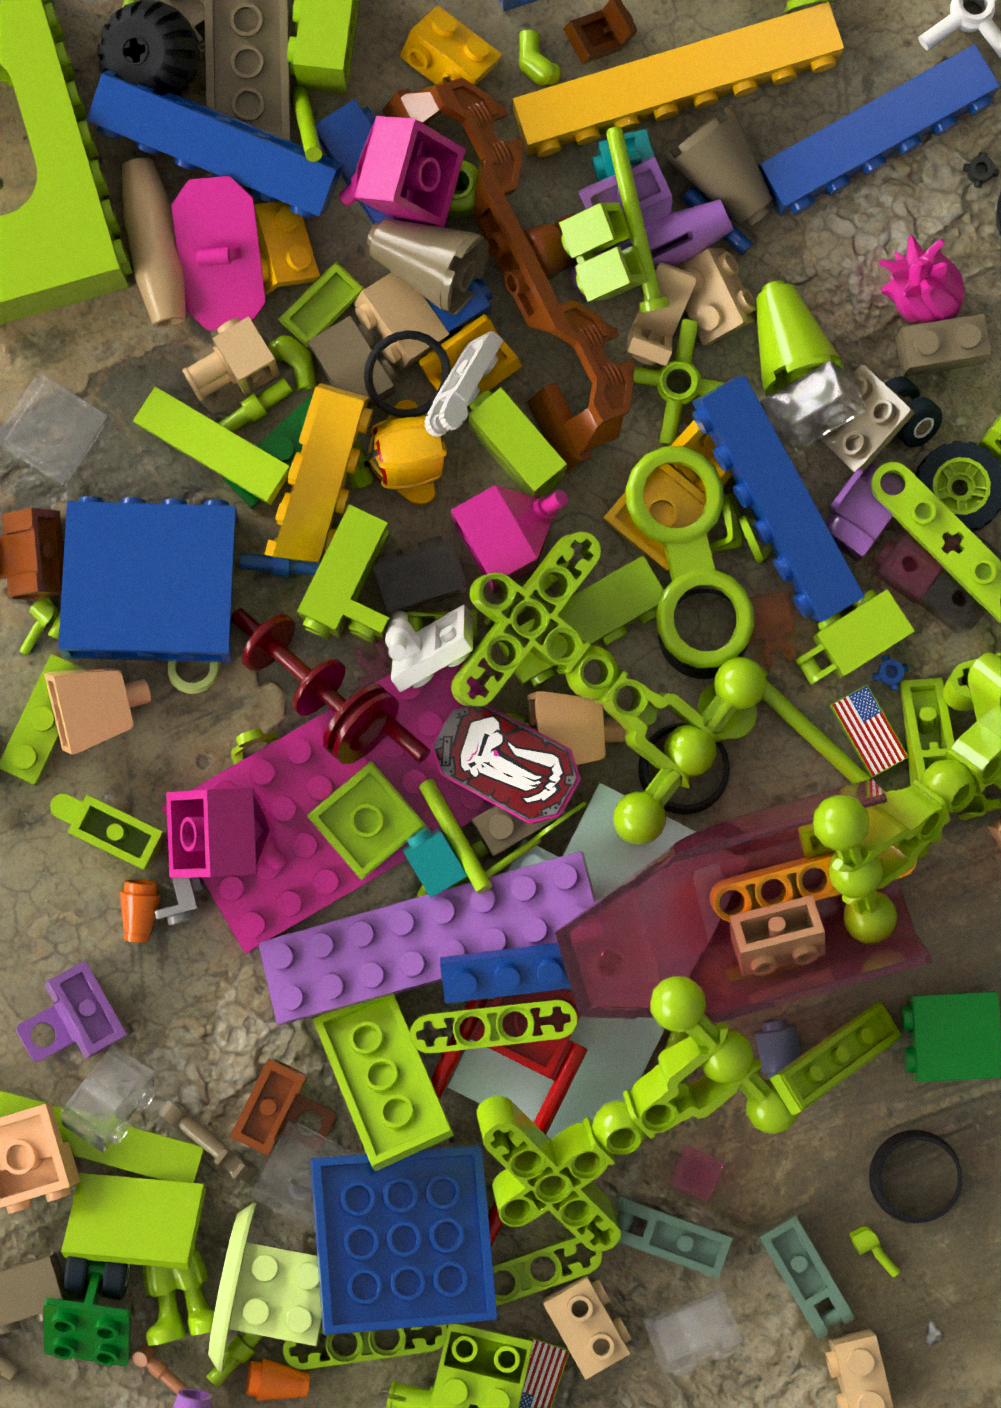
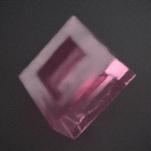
(696, 1173)

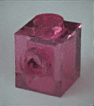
(907, 568)

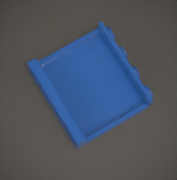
(148, 580)

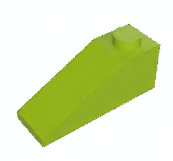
(925, 724)

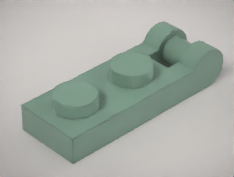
(673, 1238)
(805, 1275)

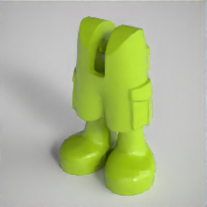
(163, 1283)

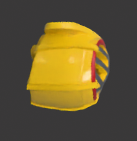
(406, 456)

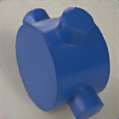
(890, 672)

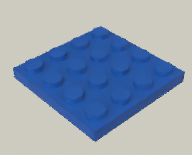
(403, 1241)

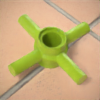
(681, 364)

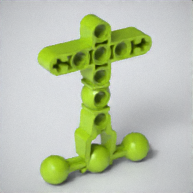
(688, 748)
(886, 840)
(560, 1170)

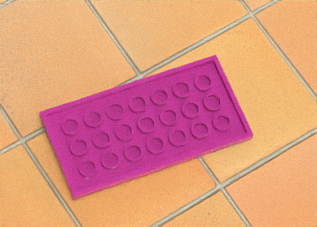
(297, 777)

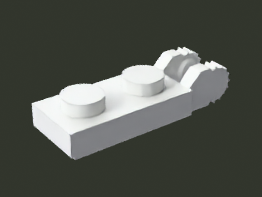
(461, 387)

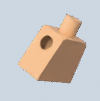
(93, 705)
(574, 723)

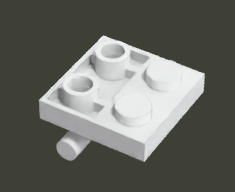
(424, 652)

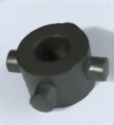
(980, 170)

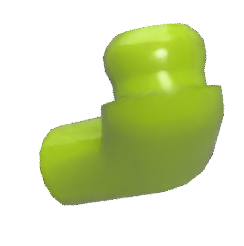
(534, 64)
(299, 357)

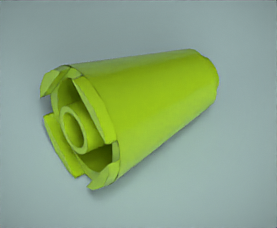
(788, 337)

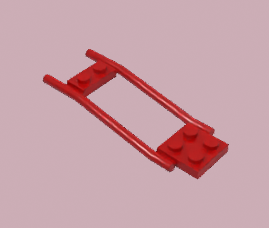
(551, 1058)

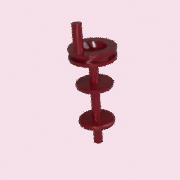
(357, 722)

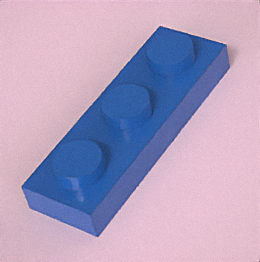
(503, 973)

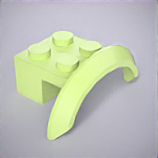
(264, 1292)

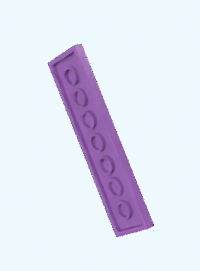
(403, 942)

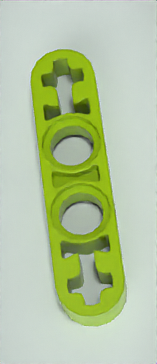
(493, 1022)
(527, 1284)
(366, 1349)

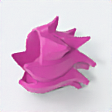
(924, 284)

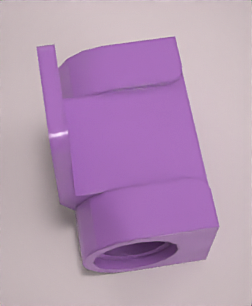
(856, 513)
(77, 1016)

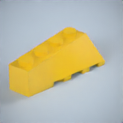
(320, 474)

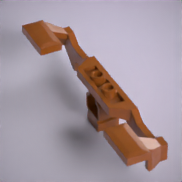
(527, 264)

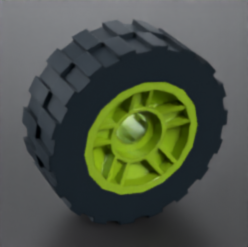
(979, 477)

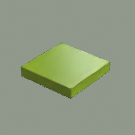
(366, 820)

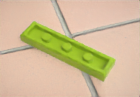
(212, 445)
(835, 1058)

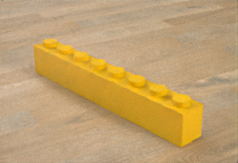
(678, 79)

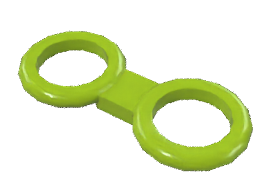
(689, 556)

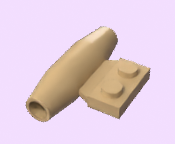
(153, 242)

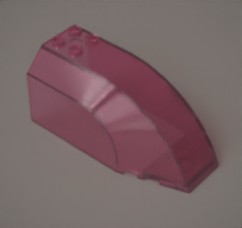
(666, 927)

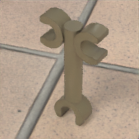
(224, 1156)

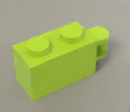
(857, 636)
(110, 829)

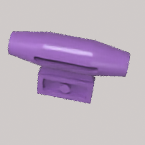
(671, 236)

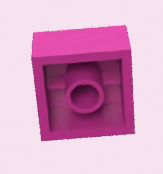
(406, 171)
(506, 529)
(219, 833)

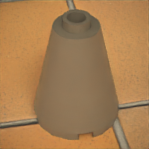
(724, 167)
(431, 259)

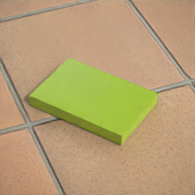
(134, 1221)

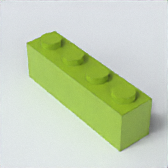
(598, 615)

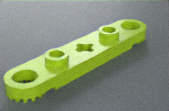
(927, 521)

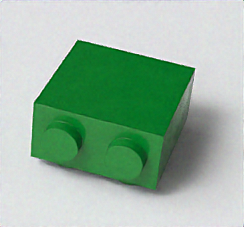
(952, 1036)

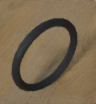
(368, 372)

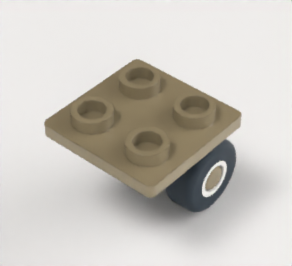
(891, 412)

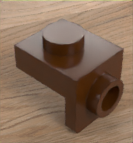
(601, 32)

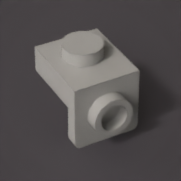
(188, 901)

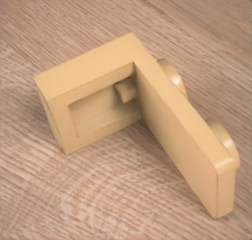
(653, 331)

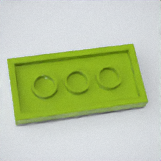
(383, 1080)

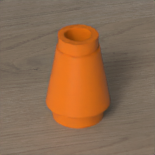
(138, 904)
(276, 1381)

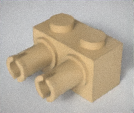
(238, 358)

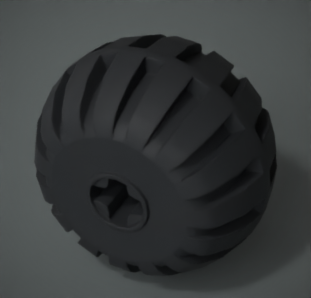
(168, 41)

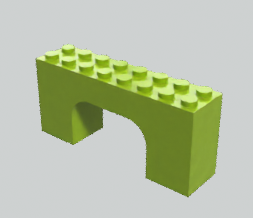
(63, 237)

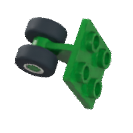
(87, 1328)

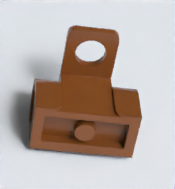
(32, 553)
(273, 1103)

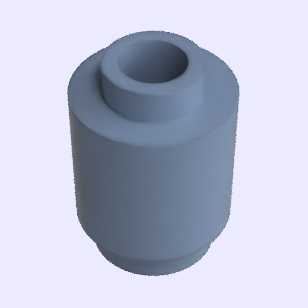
(777, 1045)

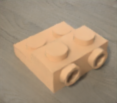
(34, 1159)

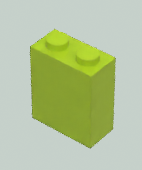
(515, 443)

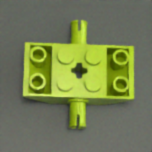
(474, 1369)

